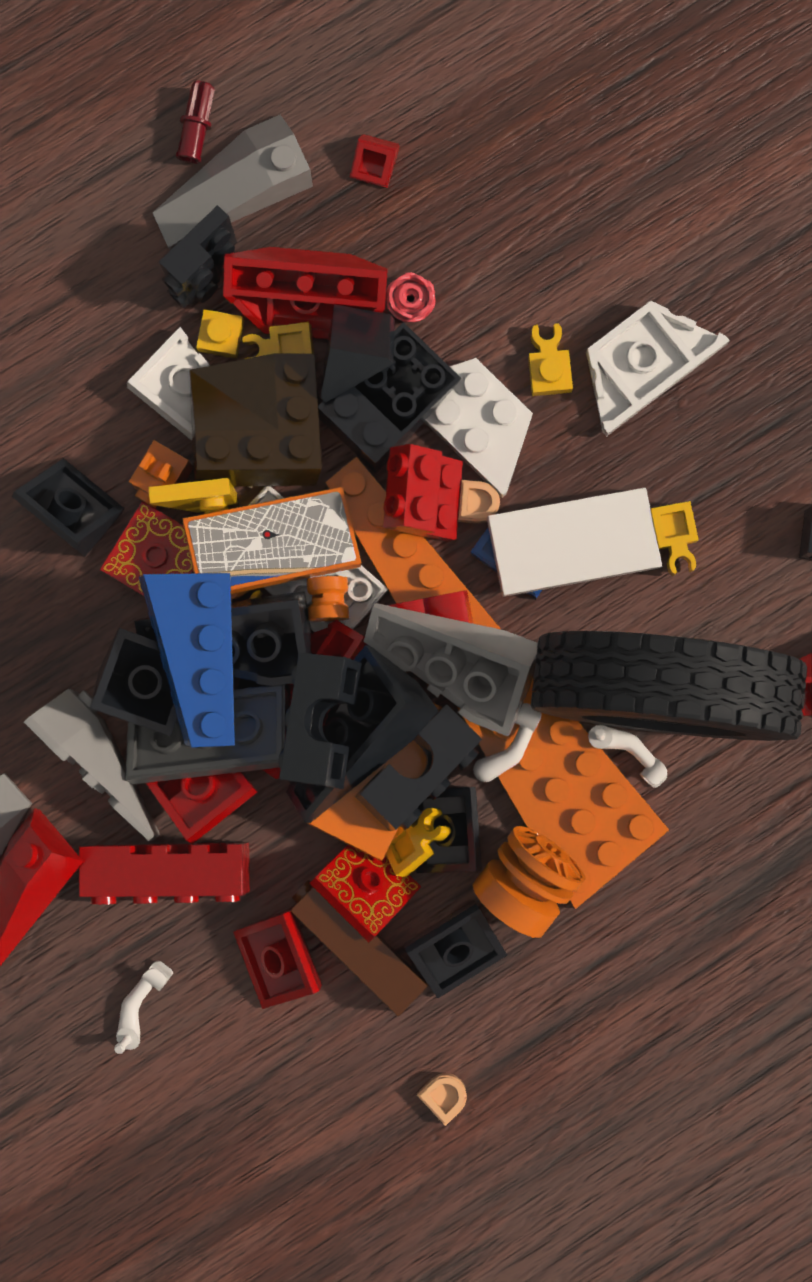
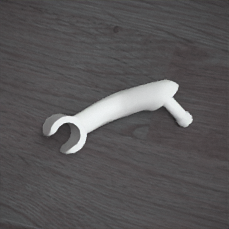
(609, 738)
(494, 765)
(129, 1029)

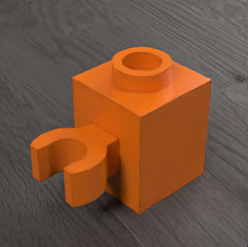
(159, 468)

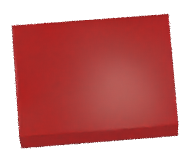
(278, 959)

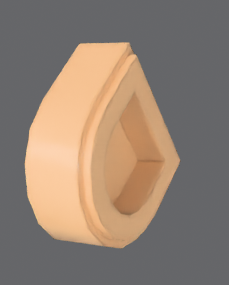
(477, 501)
(444, 1096)

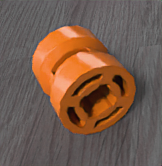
(327, 598)

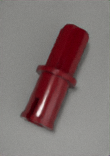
(195, 122)

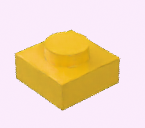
(220, 333)

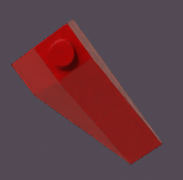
(31, 876)

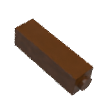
(371, 962)

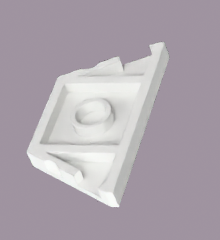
(645, 360)
(482, 424)

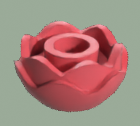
(410, 285)

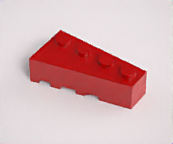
(164, 870)

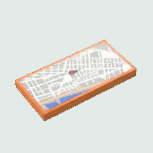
(275, 540)

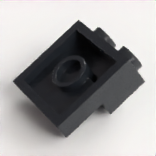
(191, 262)

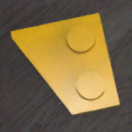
(196, 496)

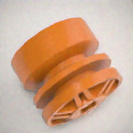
(528, 882)

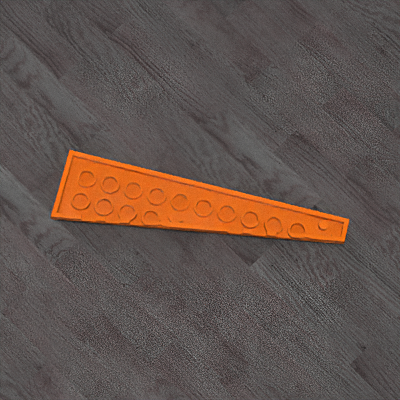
(561, 781)

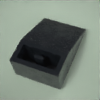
(391, 403)

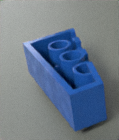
(196, 651)

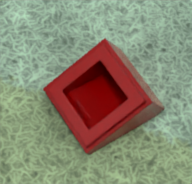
(374, 160)

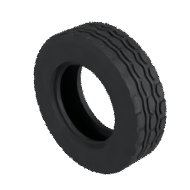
(669, 685)

